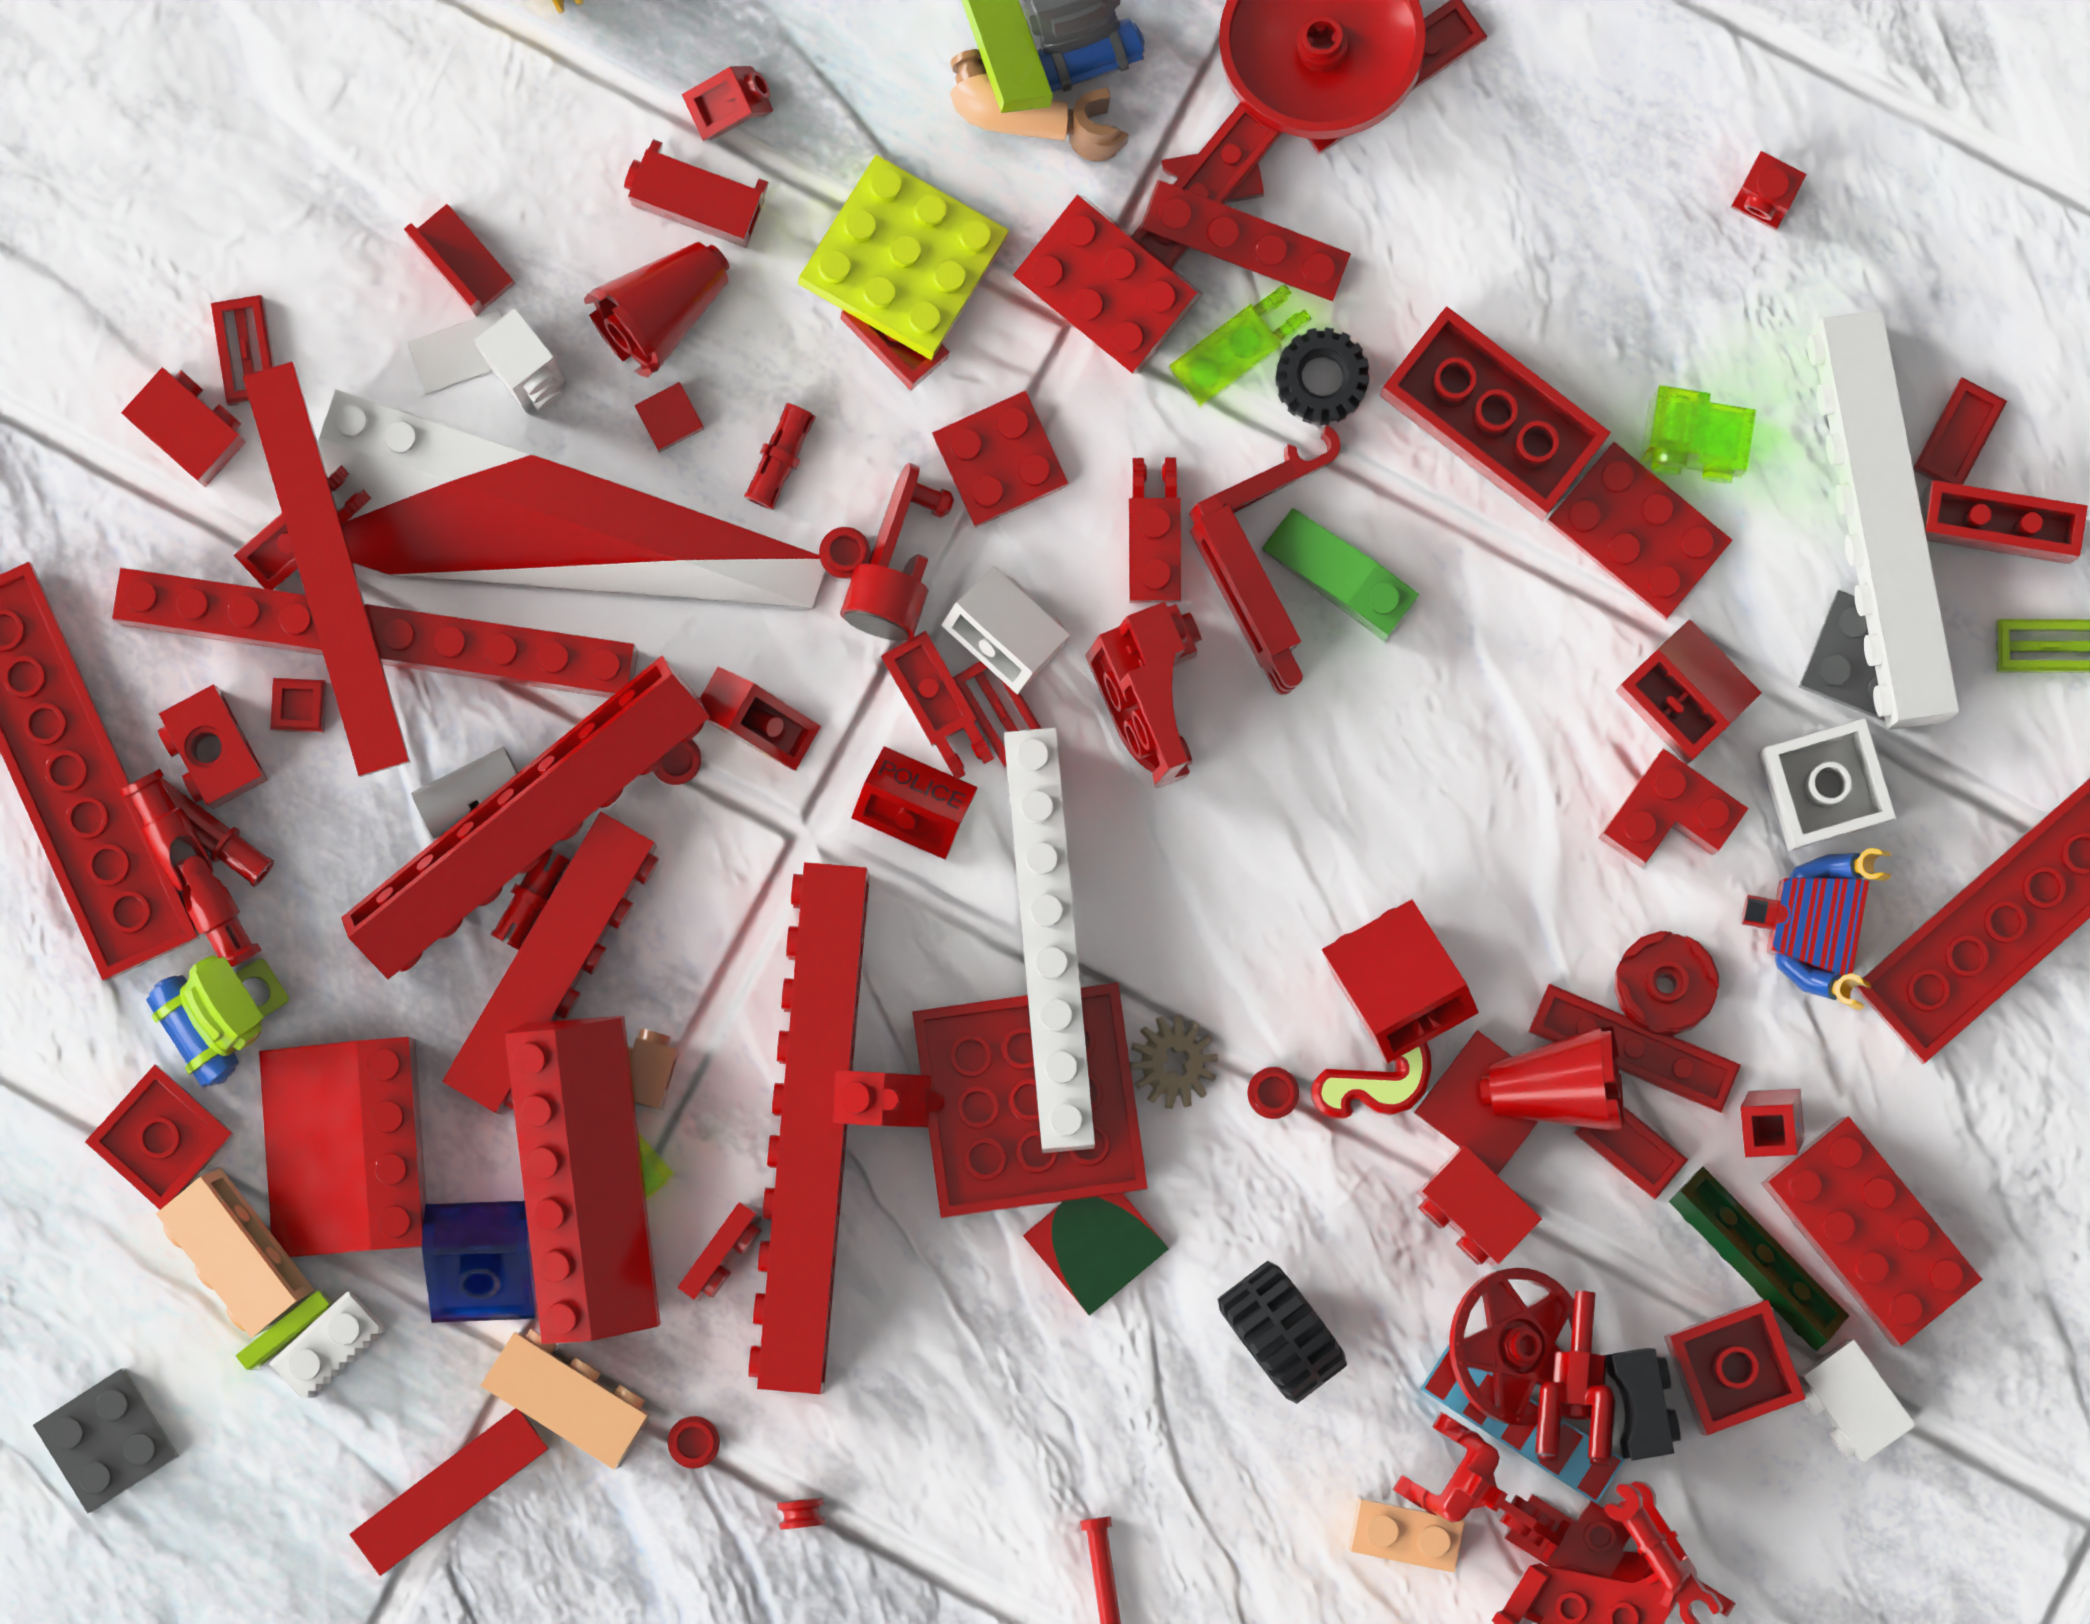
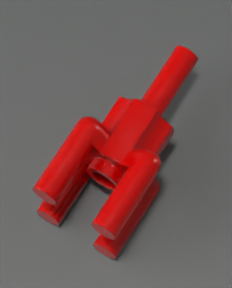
(1577, 1391)

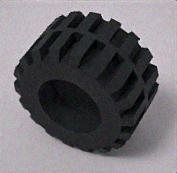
(1282, 1332)

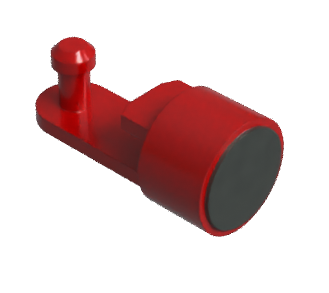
(883, 598)

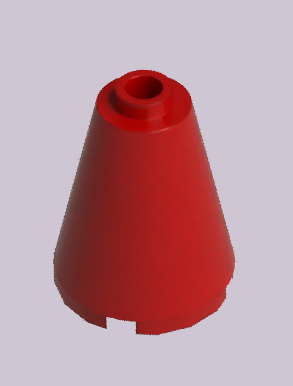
(658, 304)
(1561, 1083)

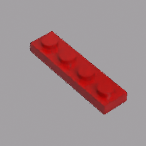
(1245, 240)

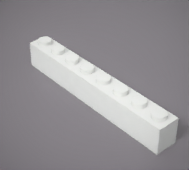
(1883, 520)
(1049, 940)

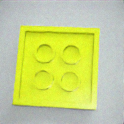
(903, 257)

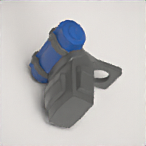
(1082, 39)

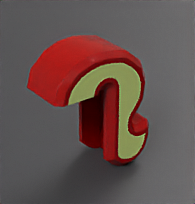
(1376, 1090)

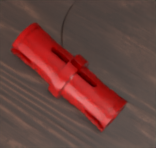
(780, 456)
(529, 899)

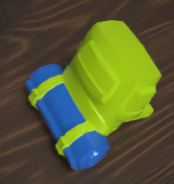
(213, 1014)

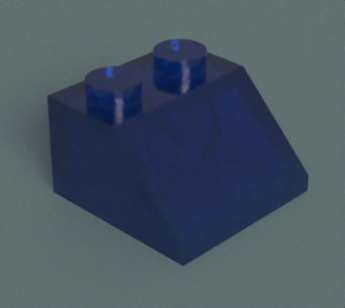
(478, 1262)

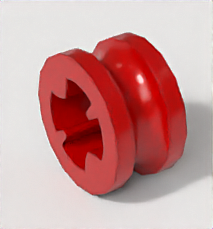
(801, 1513)

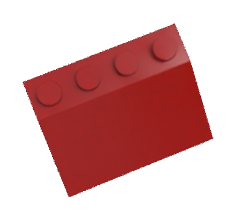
(344, 1146)

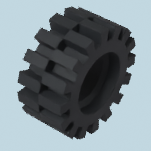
(1328, 345)

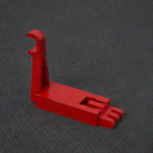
(1239, 570)

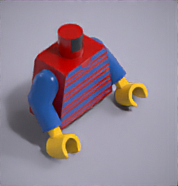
(1818, 922)

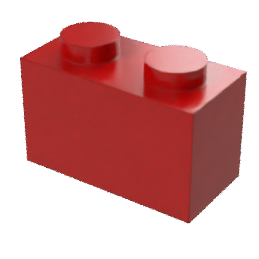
(184, 426)

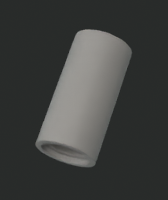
(459, 792)

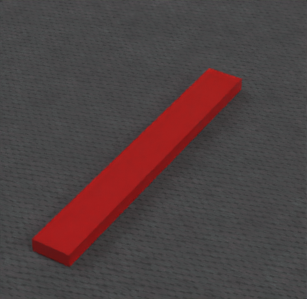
(326, 569)

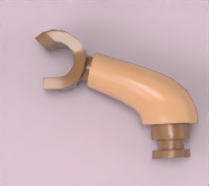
(978, 106)

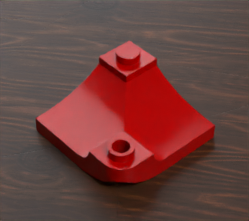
(1135, 680)

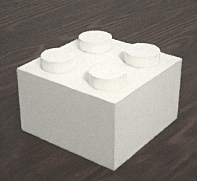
(1826, 785)

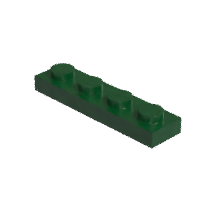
(1759, 1259)

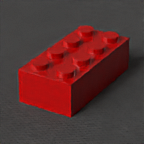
(1494, 413)
(1871, 1231)

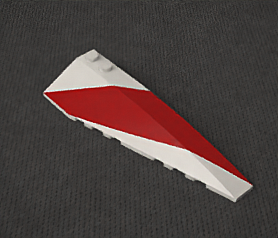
(503, 517)

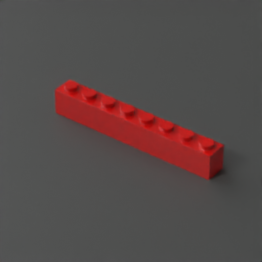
(525, 818)

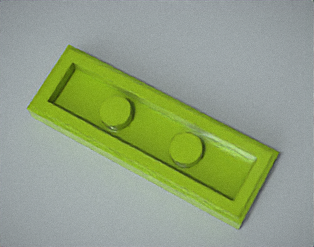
(1008, 54)

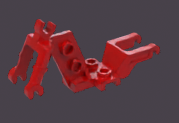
(1585, 1546)
(1574, 1597)

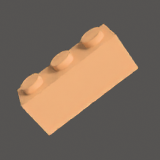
(234, 1253)
(567, 1398)

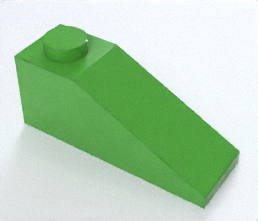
(1341, 574)

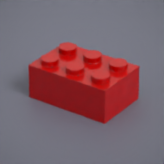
(1107, 284)

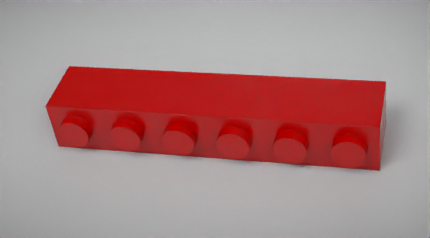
(555, 955)

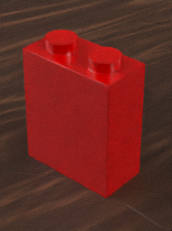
(1400, 981)

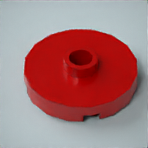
(1684, 964)

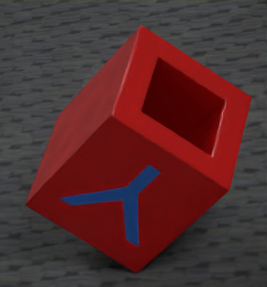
(1772, 1122)

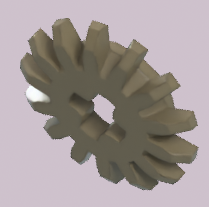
(1155, 1055)

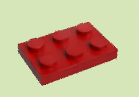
(1639, 531)

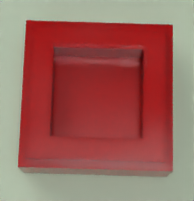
(669, 417)
(298, 705)

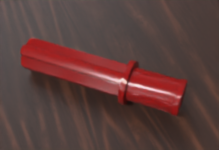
(223, 842)

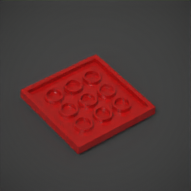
(989, 1126)

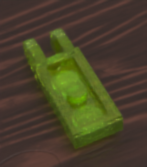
(1235, 348)

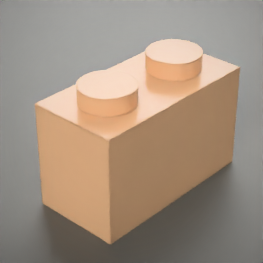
(1405, 1535)

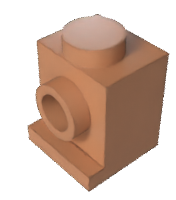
(652, 1068)

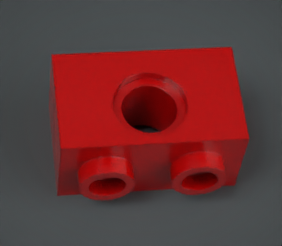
(237, 765)

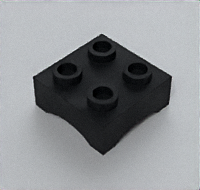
(1648, 1424)

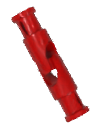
(204, 895)

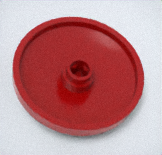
(1322, 62)

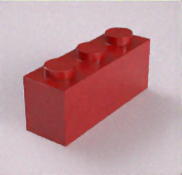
(2003, 522)

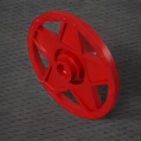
(1513, 1346)

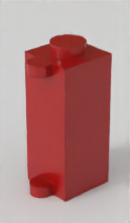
(694, 196)
(884, 1099)

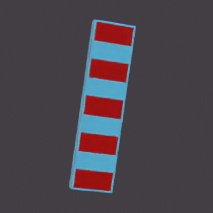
(1573, 1461)

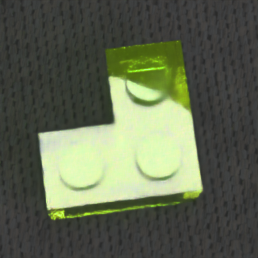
(1696, 435)

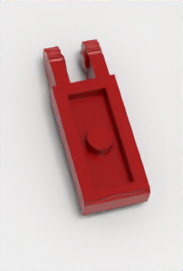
(1154, 538)
(270, 553)
(934, 699)

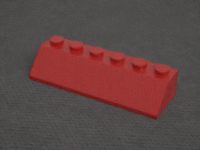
(582, 1178)

